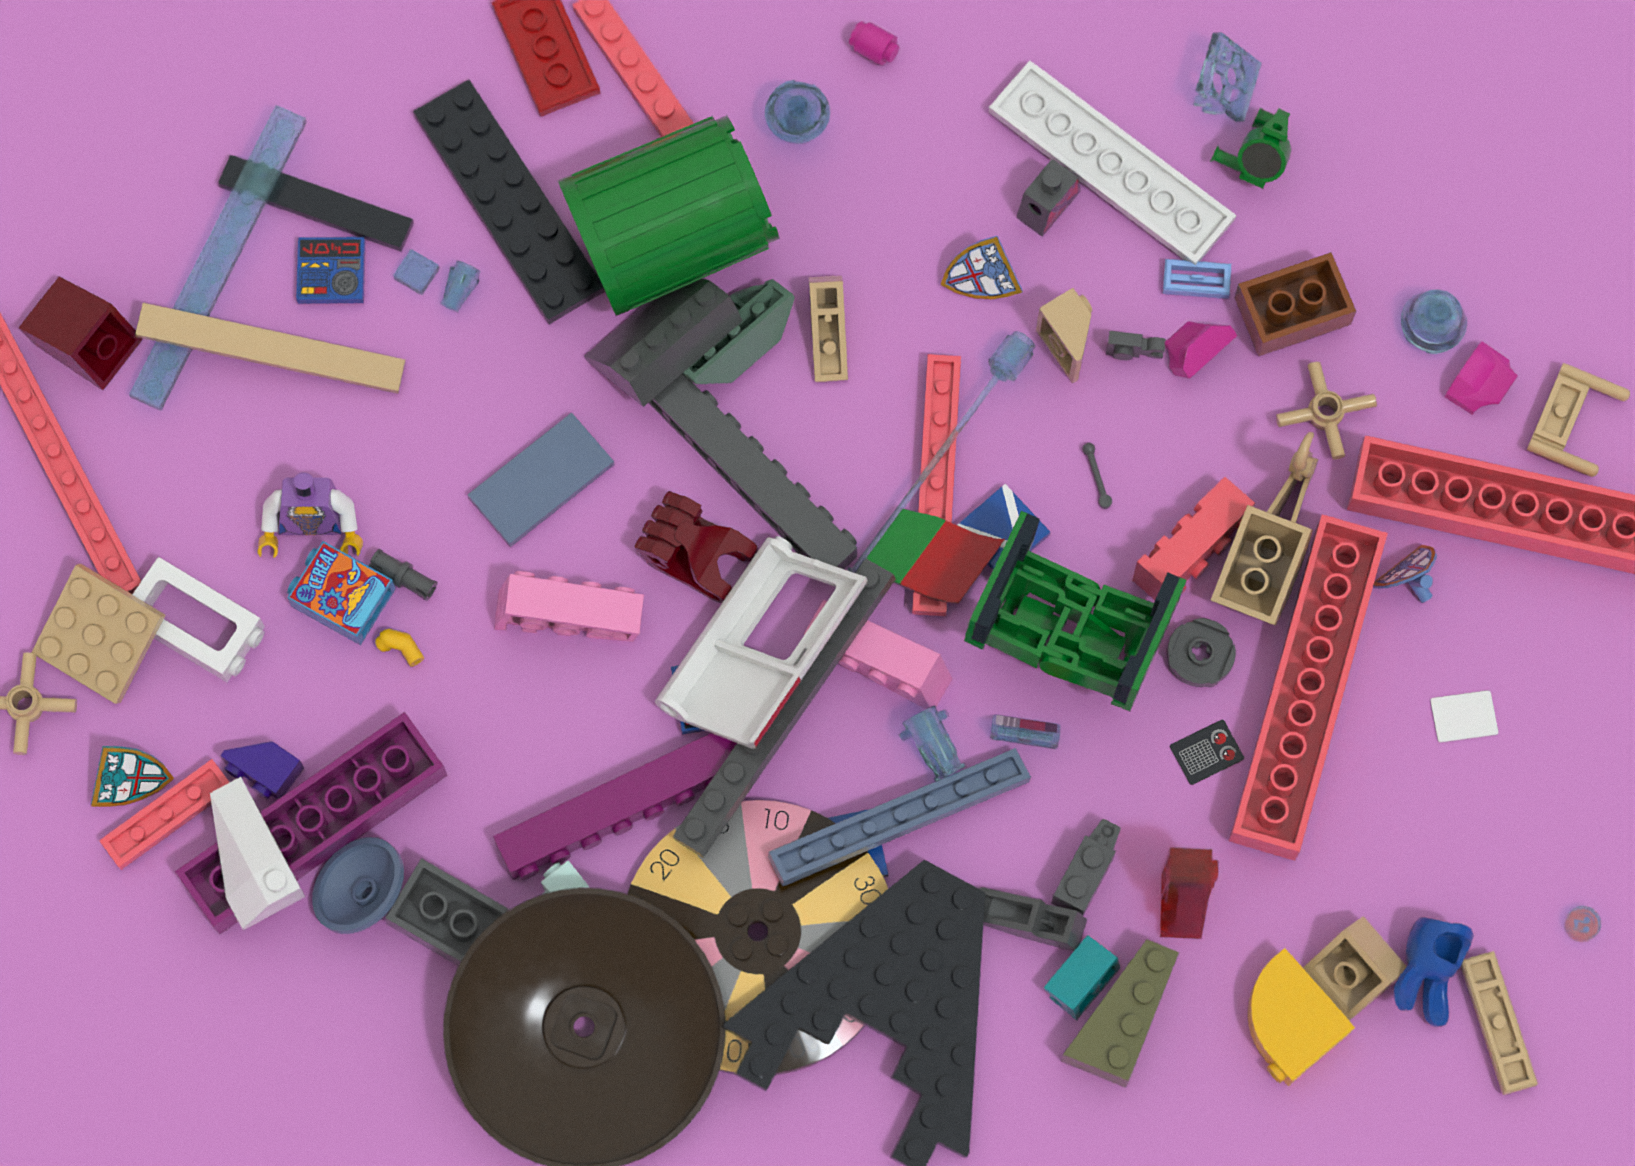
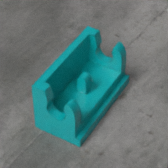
(1082, 977)

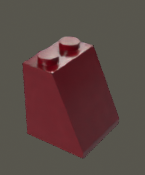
(81, 332)

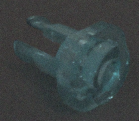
(933, 741)

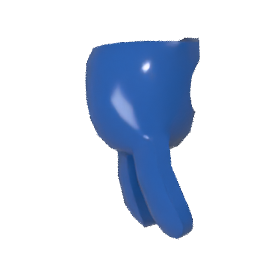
(1432, 954)

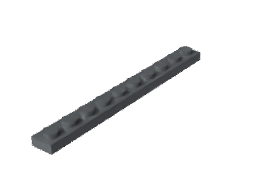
(746, 764)

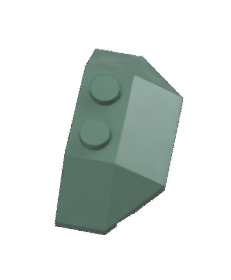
(764, 319)

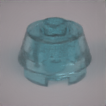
(797, 112)
(1434, 321)

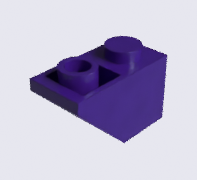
(265, 765)

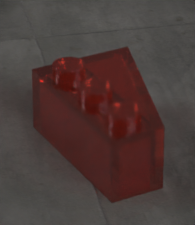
(1185, 891)

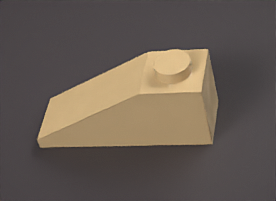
(828, 328)

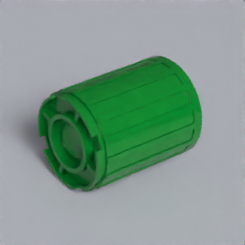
(669, 212)

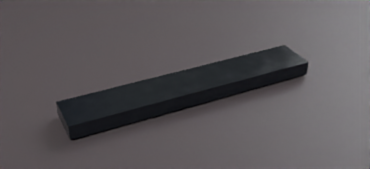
(329, 207)

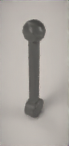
(1105, 500)

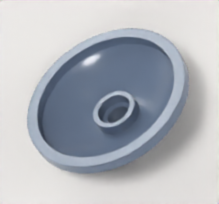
(358, 885)

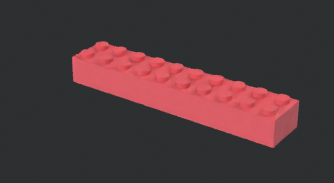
(1495, 503)
(1308, 688)

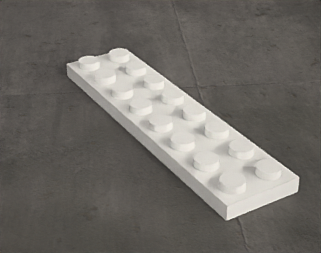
(1112, 163)

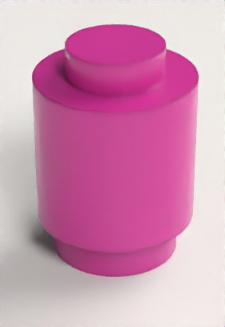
(874, 43)

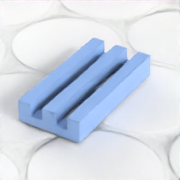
(1192, 290)

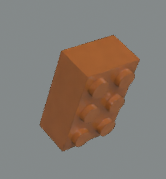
(1295, 304)

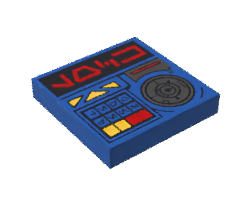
(330, 270)

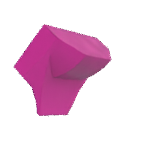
(1196, 345)
(1481, 380)

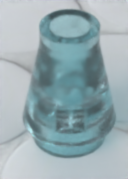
(460, 284)

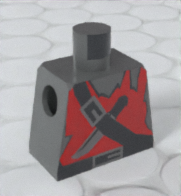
(1051, 193)

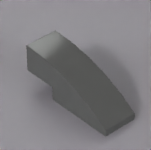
(1033, 919)

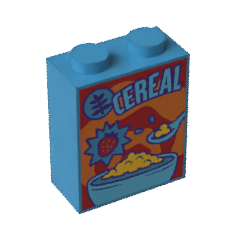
(340, 592)

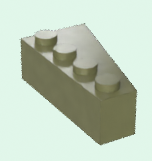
(1119, 1025)

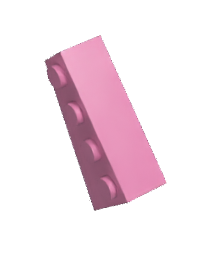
(568, 607)
(896, 664)

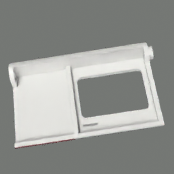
(740, 689)

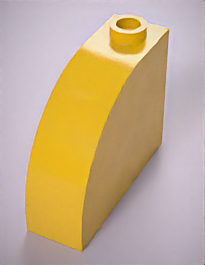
(1292, 1019)

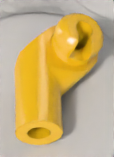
(400, 641)

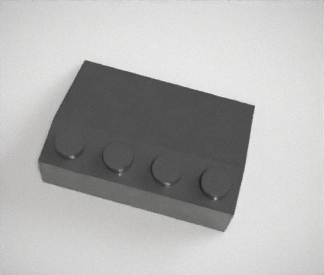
(665, 339)

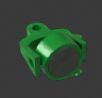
(1263, 150)

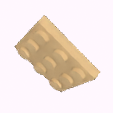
(98, 633)

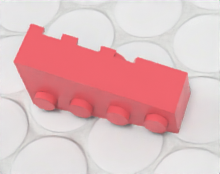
(1194, 538)

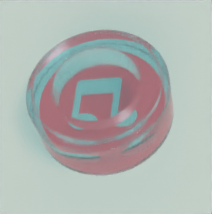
(1582, 923)

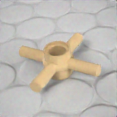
(1321, 421)
(38, 705)

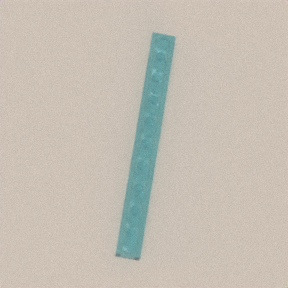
(222, 249)

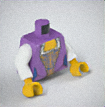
(309, 508)

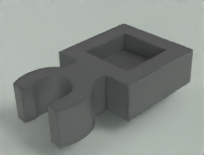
(1129, 345)

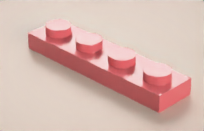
(164, 815)

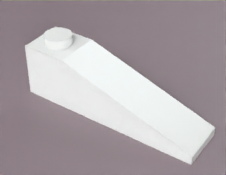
(251, 862)

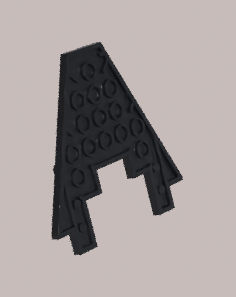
(906, 973)

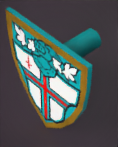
(127, 776)

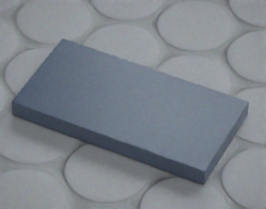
(541, 479)

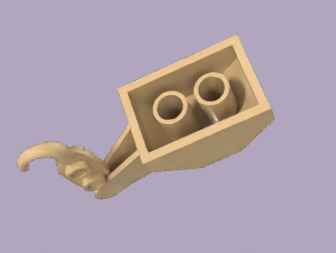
(1268, 550)

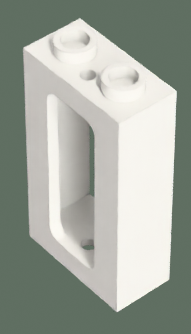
(219, 663)

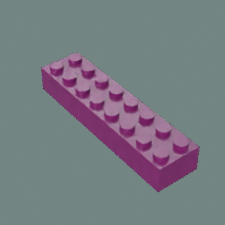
(329, 809)

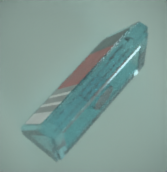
(1025, 731)

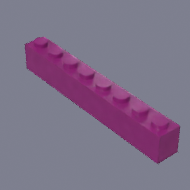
(612, 807)

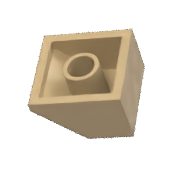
(1064, 330)
(1355, 968)

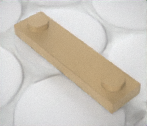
(1498, 1023)

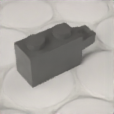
(1087, 868)

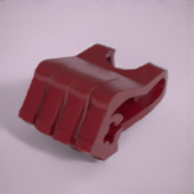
(689, 546)

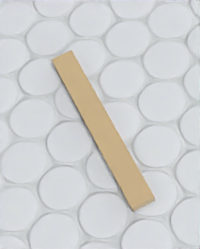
(270, 348)

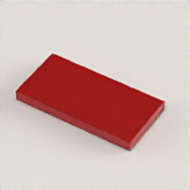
(547, 52)

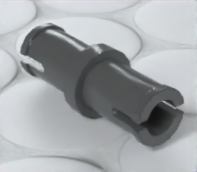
(403, 574)

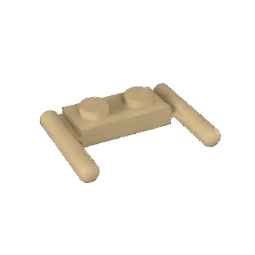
(1561, 414)

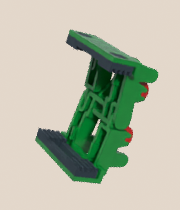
(1038, 637)

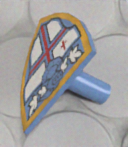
(982, 272)
(1412, 570)

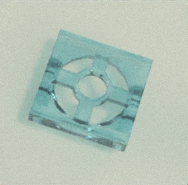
(1246, 69)

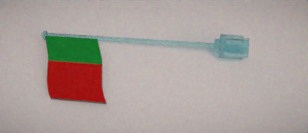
(929, 551)

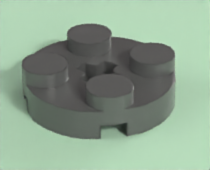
(1192, 635)

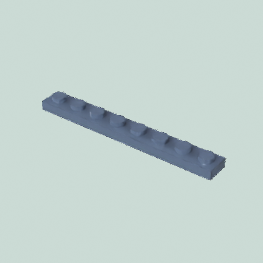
(898, 817)

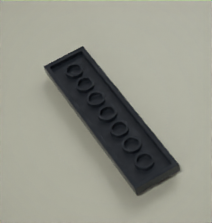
(509, 201)

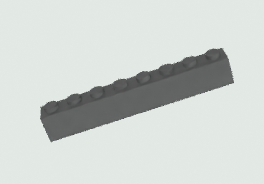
(752, 474)

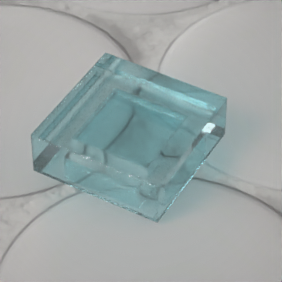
(416, 272)

